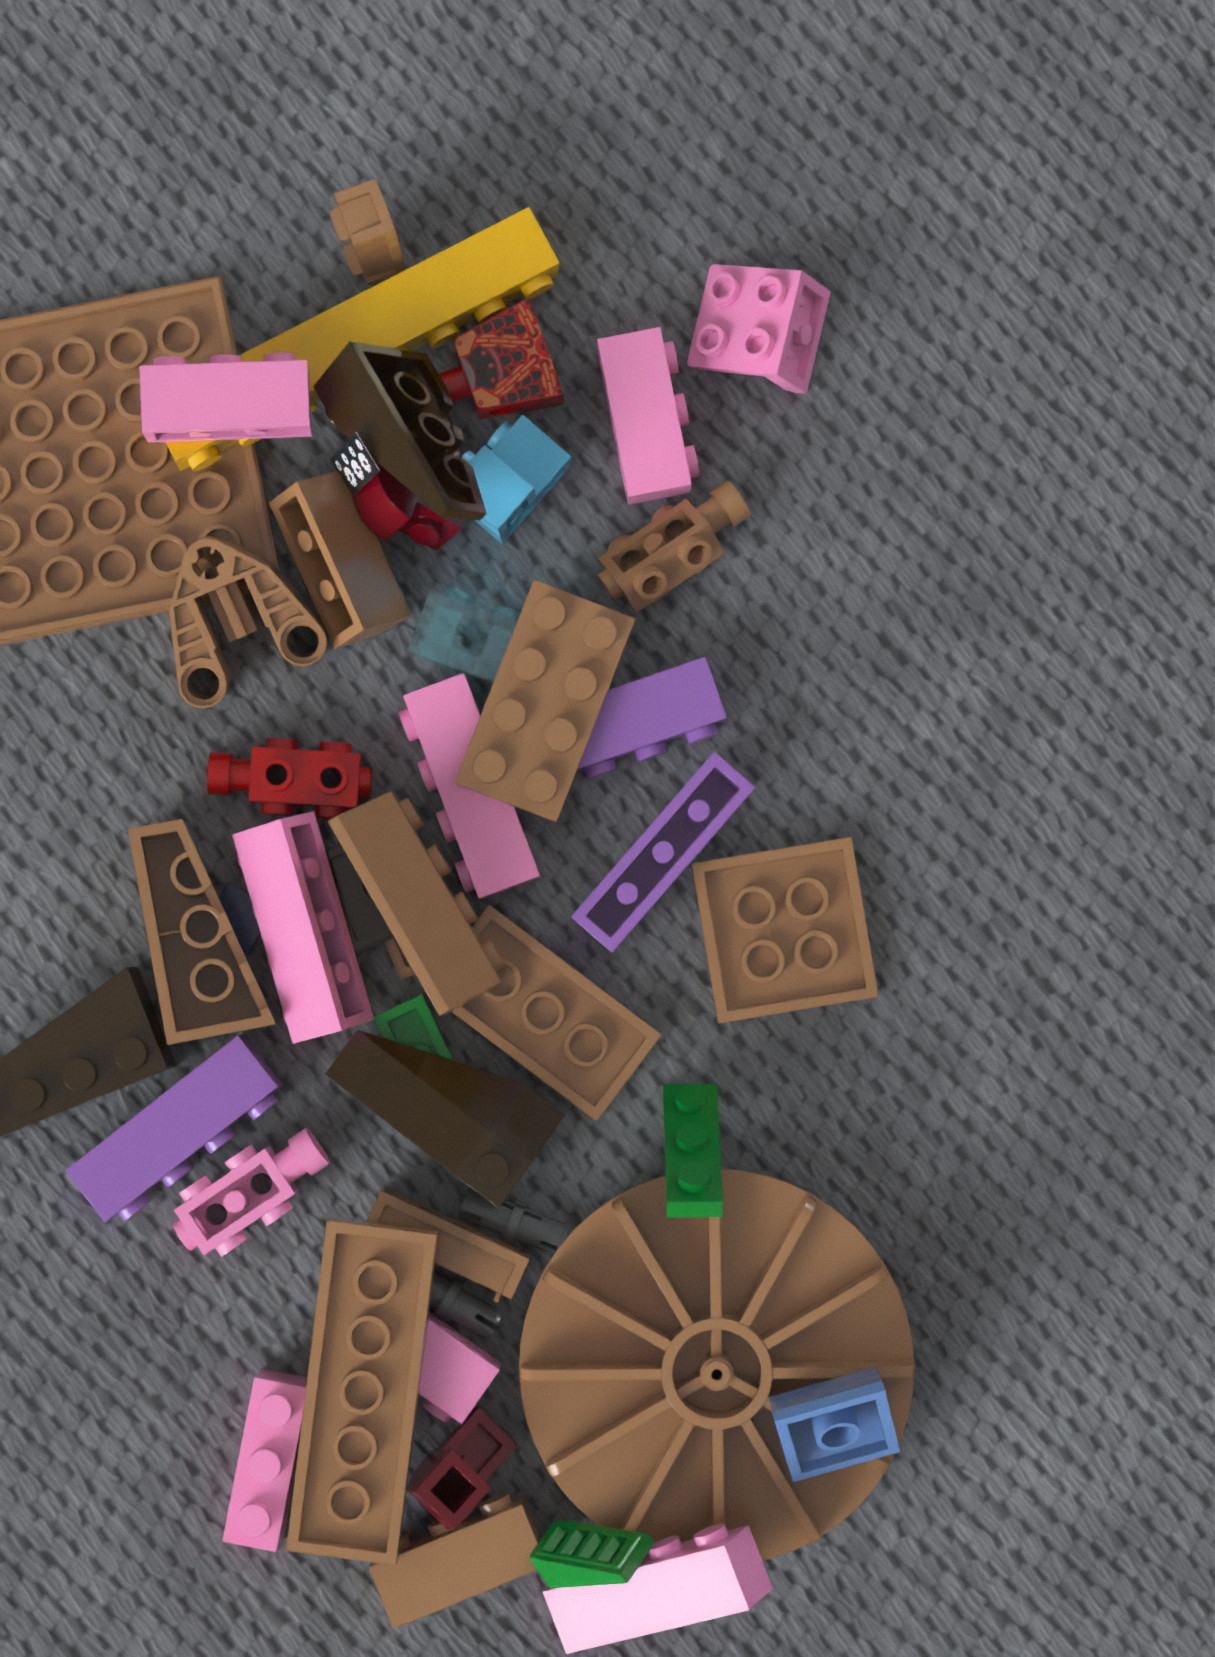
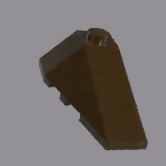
(404, 423)
(460, 1116)

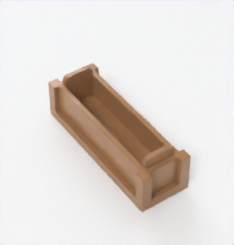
(368, 225)
(459, 1245)

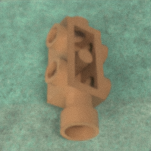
(669, 556)

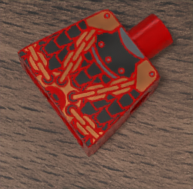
(505, 365)

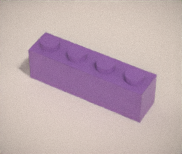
(653, 712)
(663, 852)
(174, 1128)

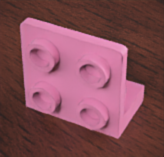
(760, 324)

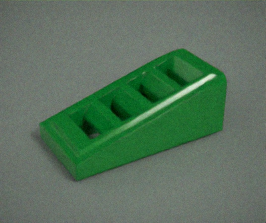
(582, 1554)

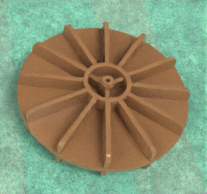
(671, 1334)

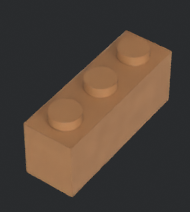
(339, 560)
(458, 1562)

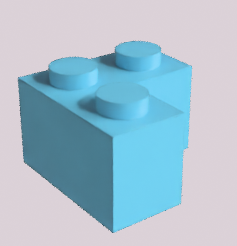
(515, 474)

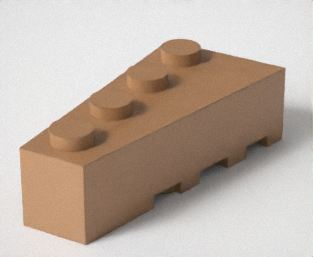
(194, 952)

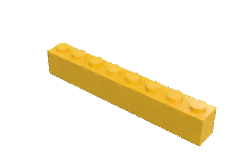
(412, 308)

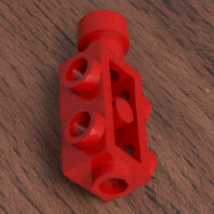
(303, 779)

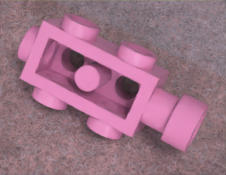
(240, 1198)

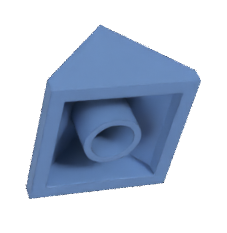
(834, 1424)

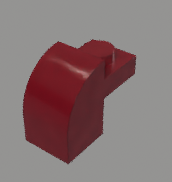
(390, 506)
(456, 1473)

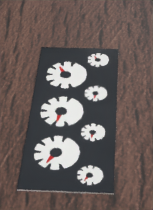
(355, 464)

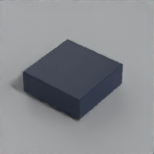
(240, 914)

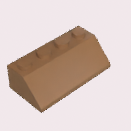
(417, 902)

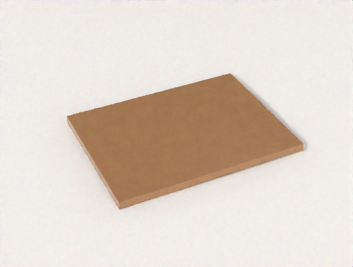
(85, 501)

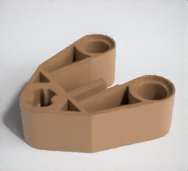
(192, 630)

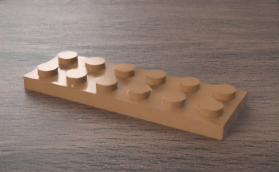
(362, 1391)

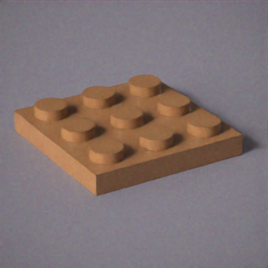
(784, 930)

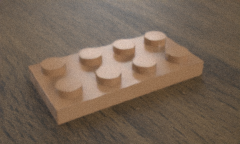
(545, 701)
(556, 1020)

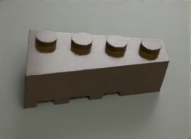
(84, 1054)

